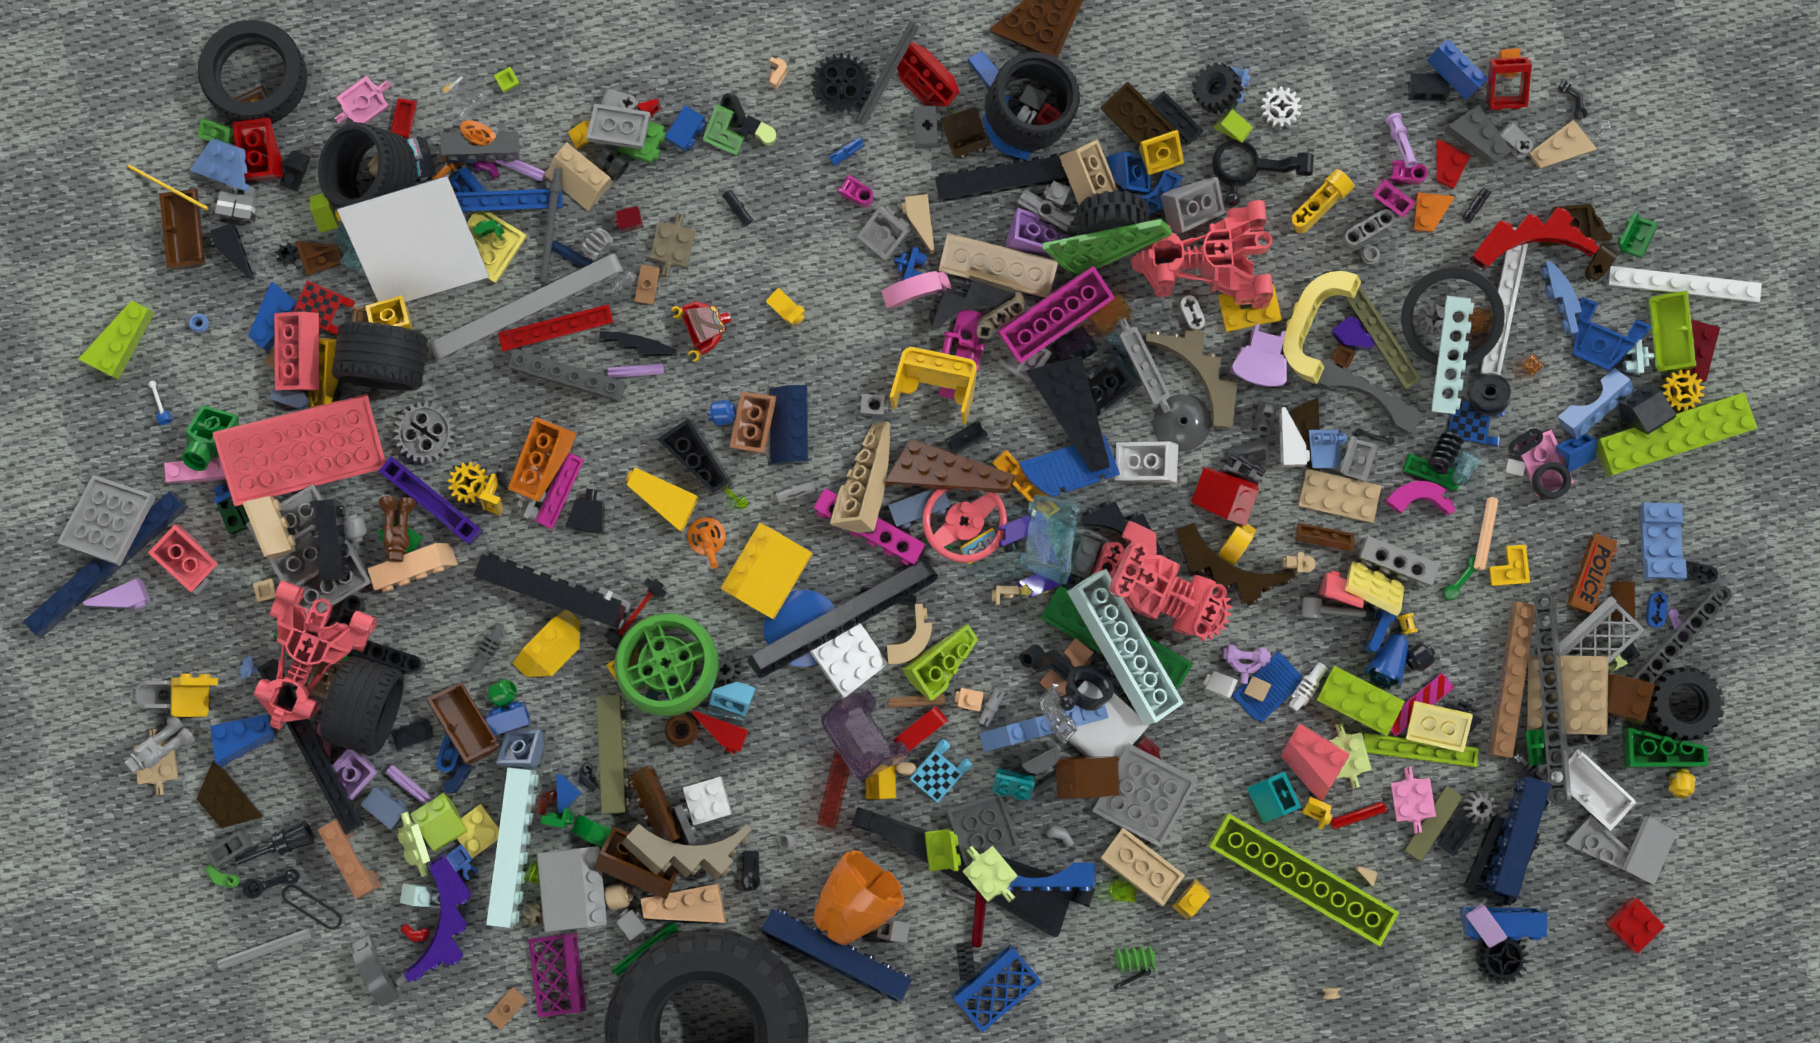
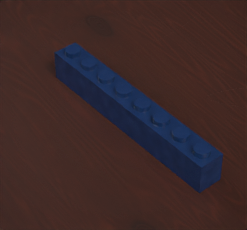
(837, 957)

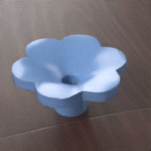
(248, 667)

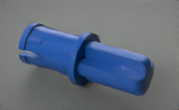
(846, 151)

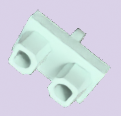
(1640, 358)

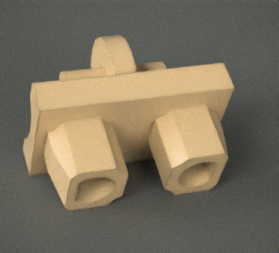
(1299, 563)

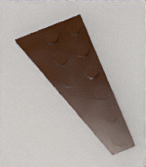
(943, 470)

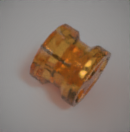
(1532, 365)

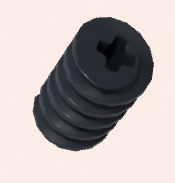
(1445, 452)

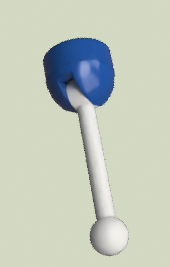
(163, 416)

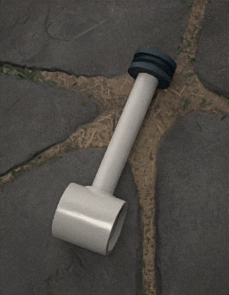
(1313, 609)

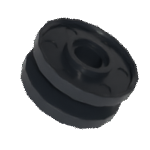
(1492, 384)

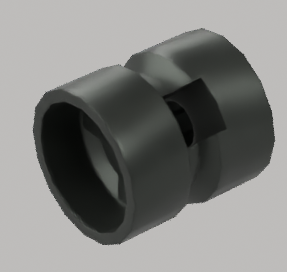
(617, 166)

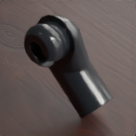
(585, 777)

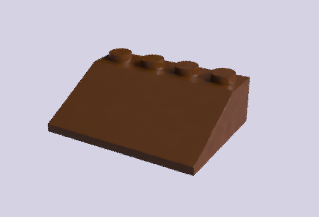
(655, 803)

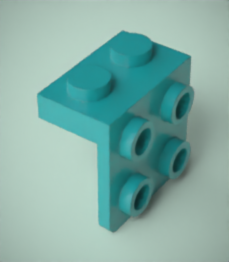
(1013, 784)

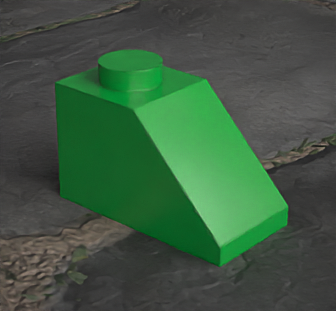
(591, 830)

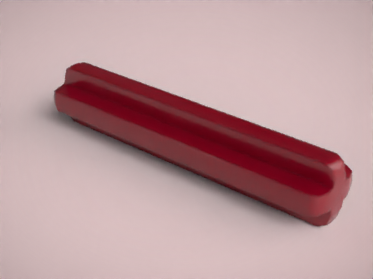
(978, 921)

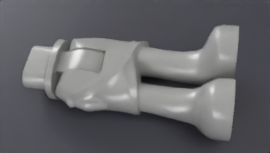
(150, 752)

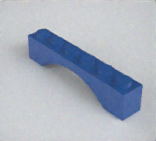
(1076, 875)

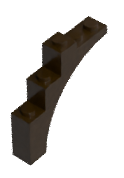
(1247, 584)

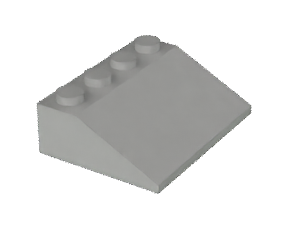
(571, 889)

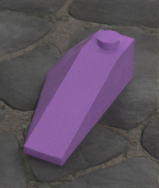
(1029, 233)

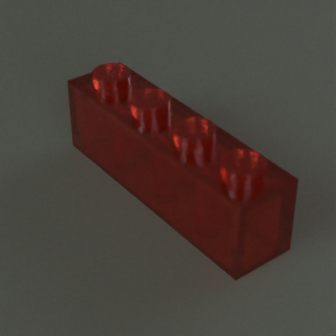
(834, 792)

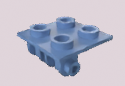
(1326, 448)

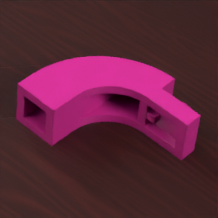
(1416, 490)

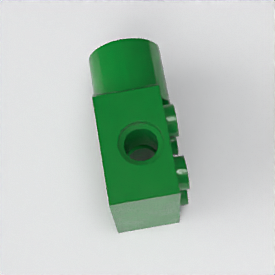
(200, 439)

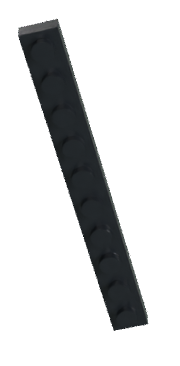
(316, 758)

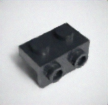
(1075, 345)

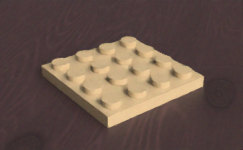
(1583, 694)

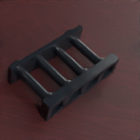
(1482, 862)

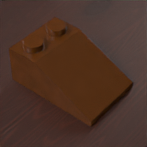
(1629, 698)
(1087, 776)

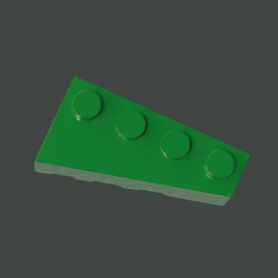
(1656, 751)

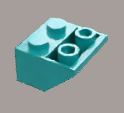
(1273, 797)

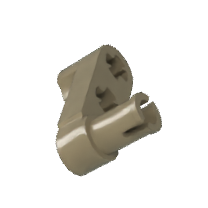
(1011, 309)

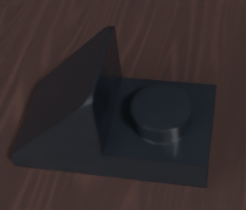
(294, 171)

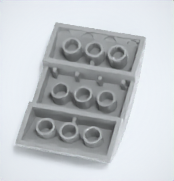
(302, 565)

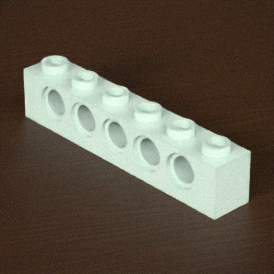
(1452, 305)

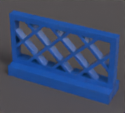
(989, 973)

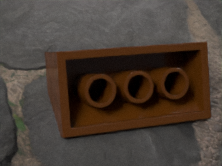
(622, 864)

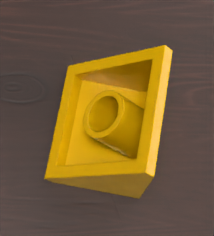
(1161, 152)

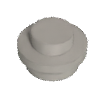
(1370, 254)

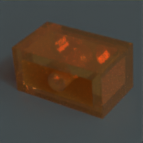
(1109, 315)

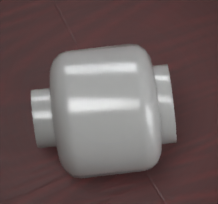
(355, 527)

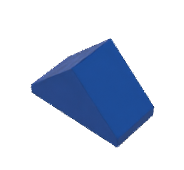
(566, 792)

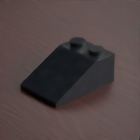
(1112, 383)

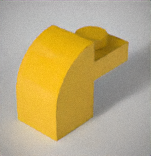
(1237, 543)

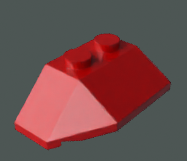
(927, 77)

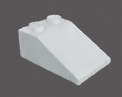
(1147, 462)

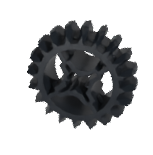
(1501, 966)

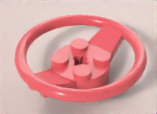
(952, 530)

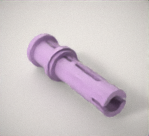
(1399, 133)

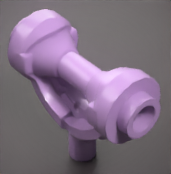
(1259, 658)

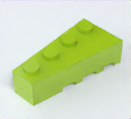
(119, 340)

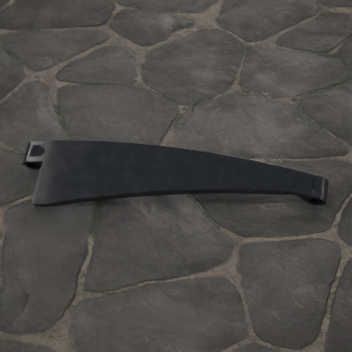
(1039, 908)

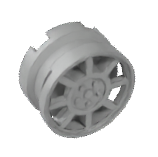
(1025, 114)

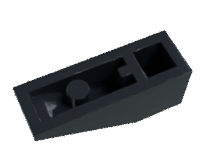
(229, 243)

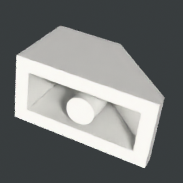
(1219, 684)

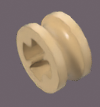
(1331, 993)

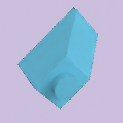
(733, 697)

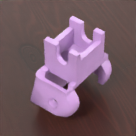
(1261, 360)

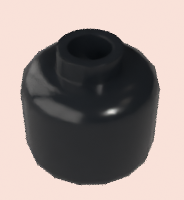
(1420, 657)

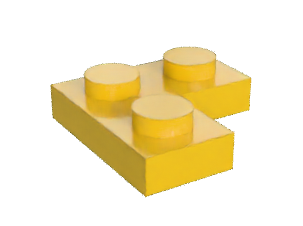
(1516, 569)

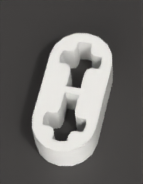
(1196, 311)

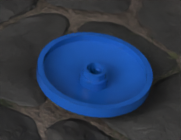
(798, 610)

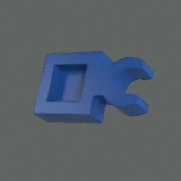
(460, 860)

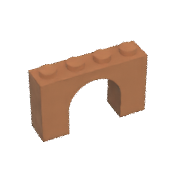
(359, 879)

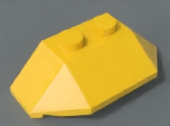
(550, 647)

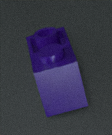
(1351, 335)

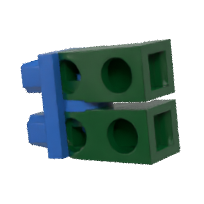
(234, 517)

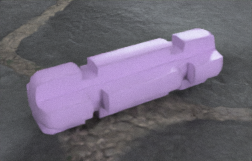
(1673, 614)

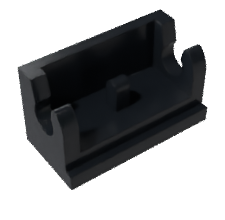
(1427, 87)
(966, 438)

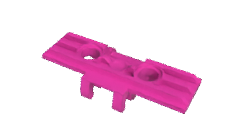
(970, 349)

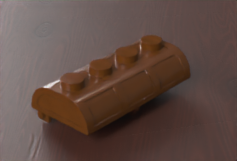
(182, 230)
(463, 723)

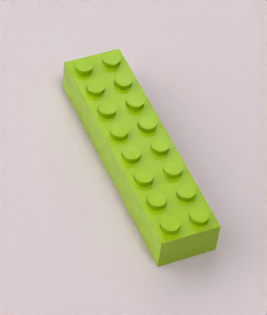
(1682, 434)

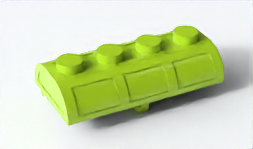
(1672, 332)

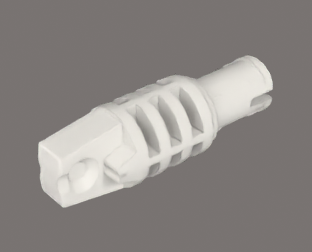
(1307, 687)

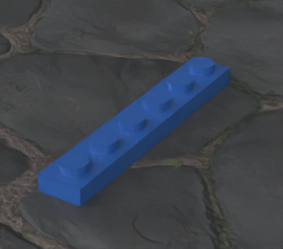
(506, 200)

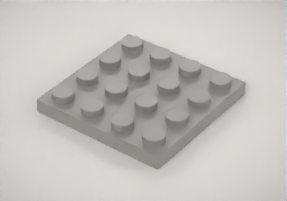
(106, 520)
(1148, 795)

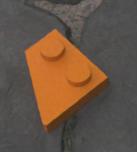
(1430, 210)

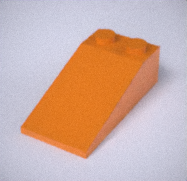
(541, 458)

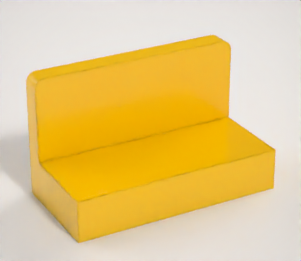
(882, 785)

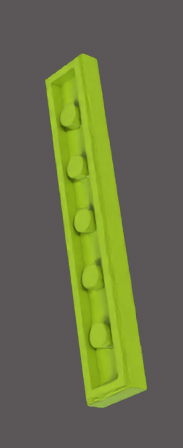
(1415, 750)

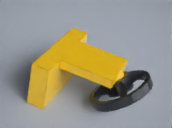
(487, 498)

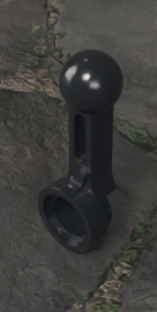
(291, 876)

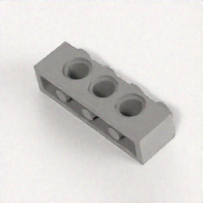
(1427, 567)

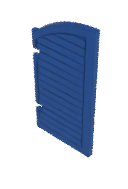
(1066, 470)

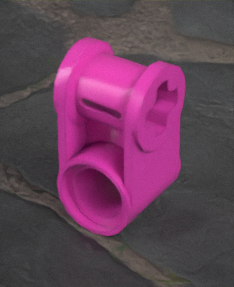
(1406, 174)
(853, 189)

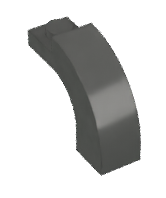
(372, 971)

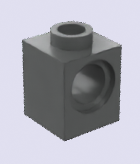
(1033, 98)

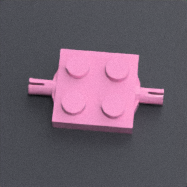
(363, 101)
(1413, 800)

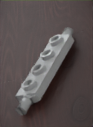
(1144, 365)

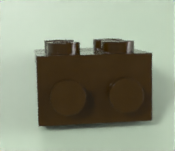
(965, 132)

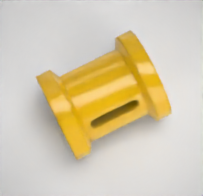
(1409, 617)

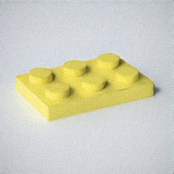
(1439, 726)

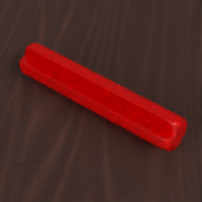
(1358, 815)

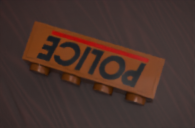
(1592, 573)

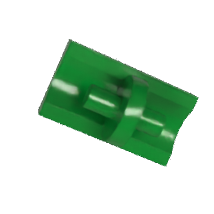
(1536, 747)

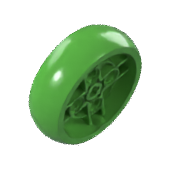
(700, 650)

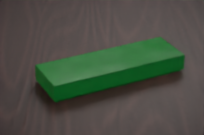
(1419, 468)

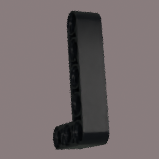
(387, 652)

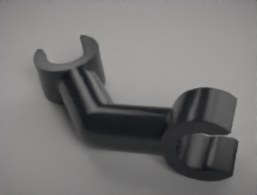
(1566, 87)

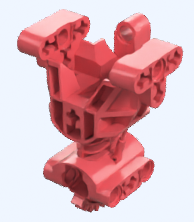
(1219, 260)
(1154, 588)
(308, 644)

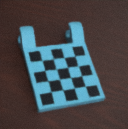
(937, 774)

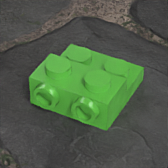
(650, 152)

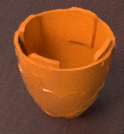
(857, 898)

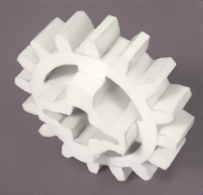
(1288, 107)

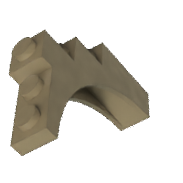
(1207, 367)
(687, 859)

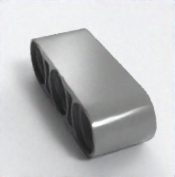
(1376, 225)

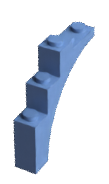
(1035, 728)

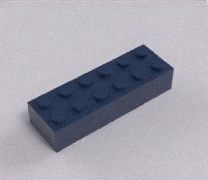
(1518, 836)

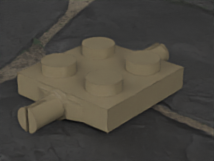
(672, 244)

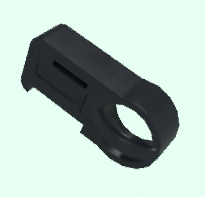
(750, 867)

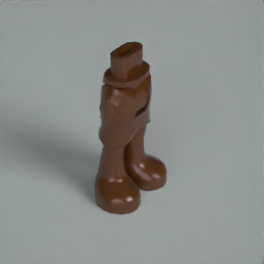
(396, 538)

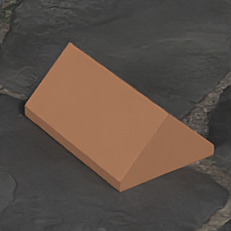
(752, 422)

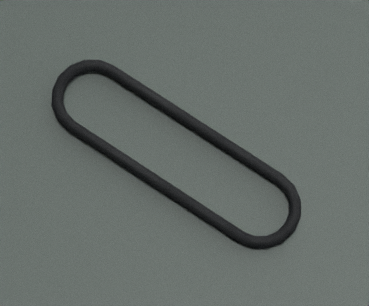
(306, 913)

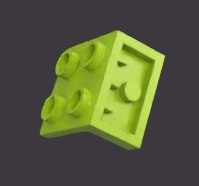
(942, 850)

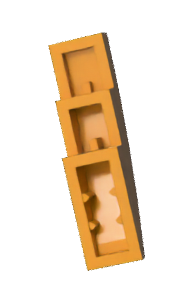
(1007, 463)

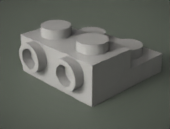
(884, 232)

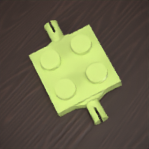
(1358, 760)
(413, 844)
(990, 874)

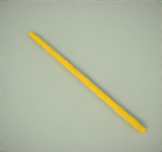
(167, 187)

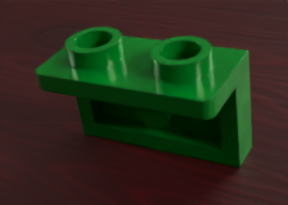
(1637, 236)

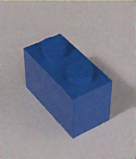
(685, 129)

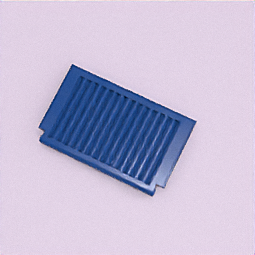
(1283, 682)

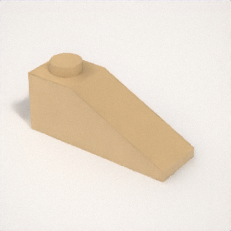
(919, 217)

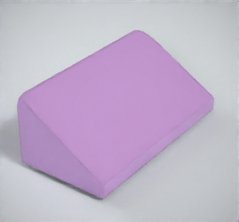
(1486, 926)

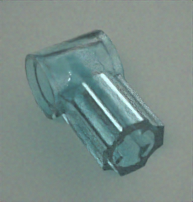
(1465, 467)

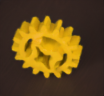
(1689, 394)
(466, 474)

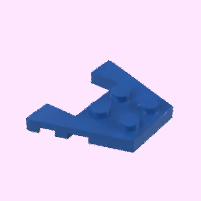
(1601, 345)

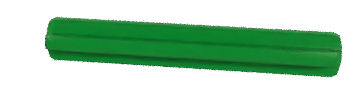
(669, 930)

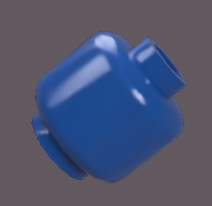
(722, 412)

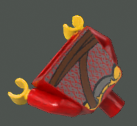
(703, 325)

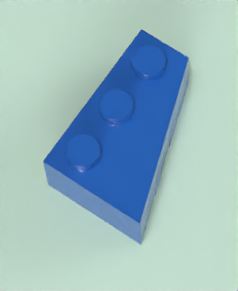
(275, 301)
(240, 736)

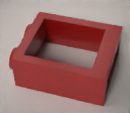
(1509, 65)

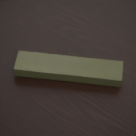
(1431, 827)

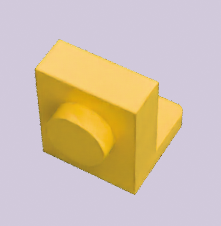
(579, 134)
(1318, 811)

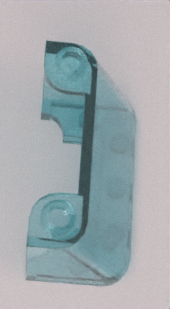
(1050, 538)

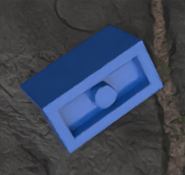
(1577, 451)

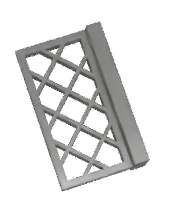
(1592, 622)

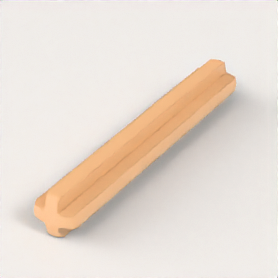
(1486, 533)

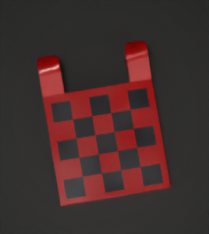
(322, 301)

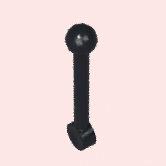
(1359, 432)
(1147, 973)

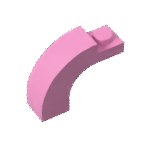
(914, 288)

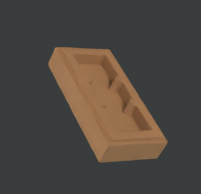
(647, 285)
(507, 1008)

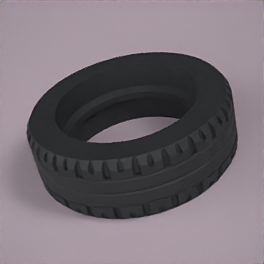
(237, 36)

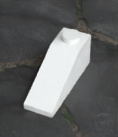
(1292, 446)

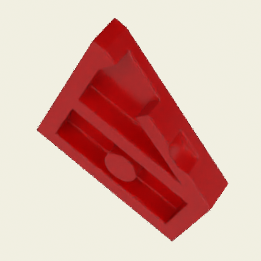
(1449, 164)

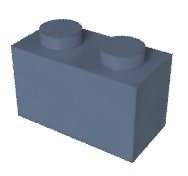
(385, 807)

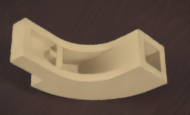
(911, 649)

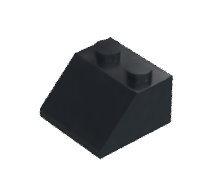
(1646, 409)

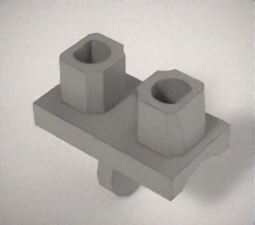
(529, 510)

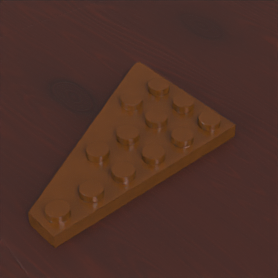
(1039, 24)

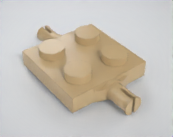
(160, 773)

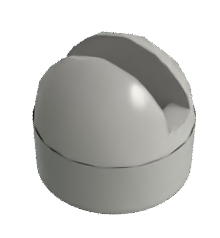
(787, 841)

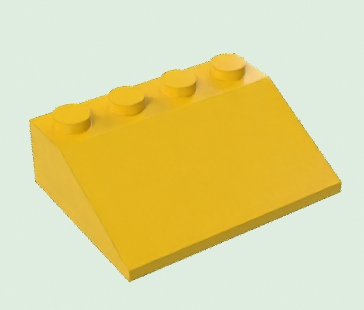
(766, 571)

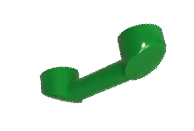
(1453, 591)

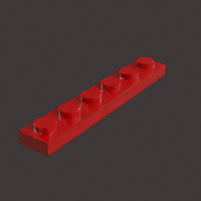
(555, 328)

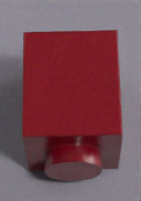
(628, 219)

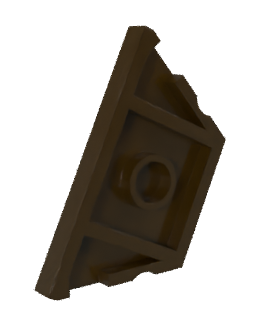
(1586, 220)
(1305, 419)
(225, 799)

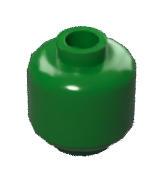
(502, 693)

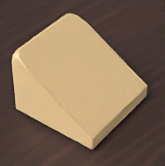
(1257, 689)
(1368, 875)

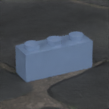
(912, 508)

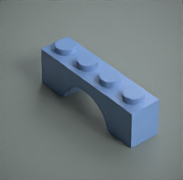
(1579, 419)

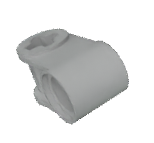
(618, 99)
(1515, 139)

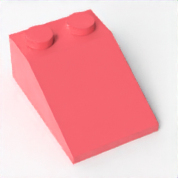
(183, 557)
(1334, 588)

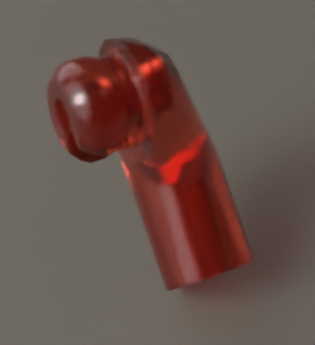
(544, 800)

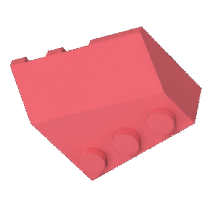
(1314, 760)

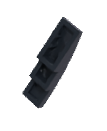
(645, 346)

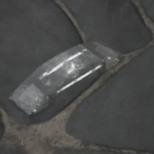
(1059, 722)

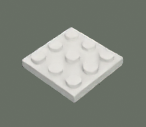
(849, 659)

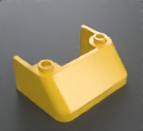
(938, 370)

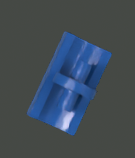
(914, 257)

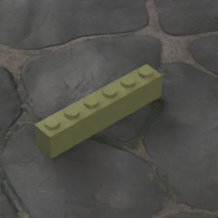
(611, 754)

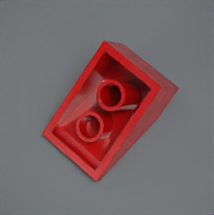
(261, 149)
(1225, 495)

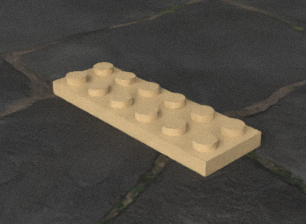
(998, 264)

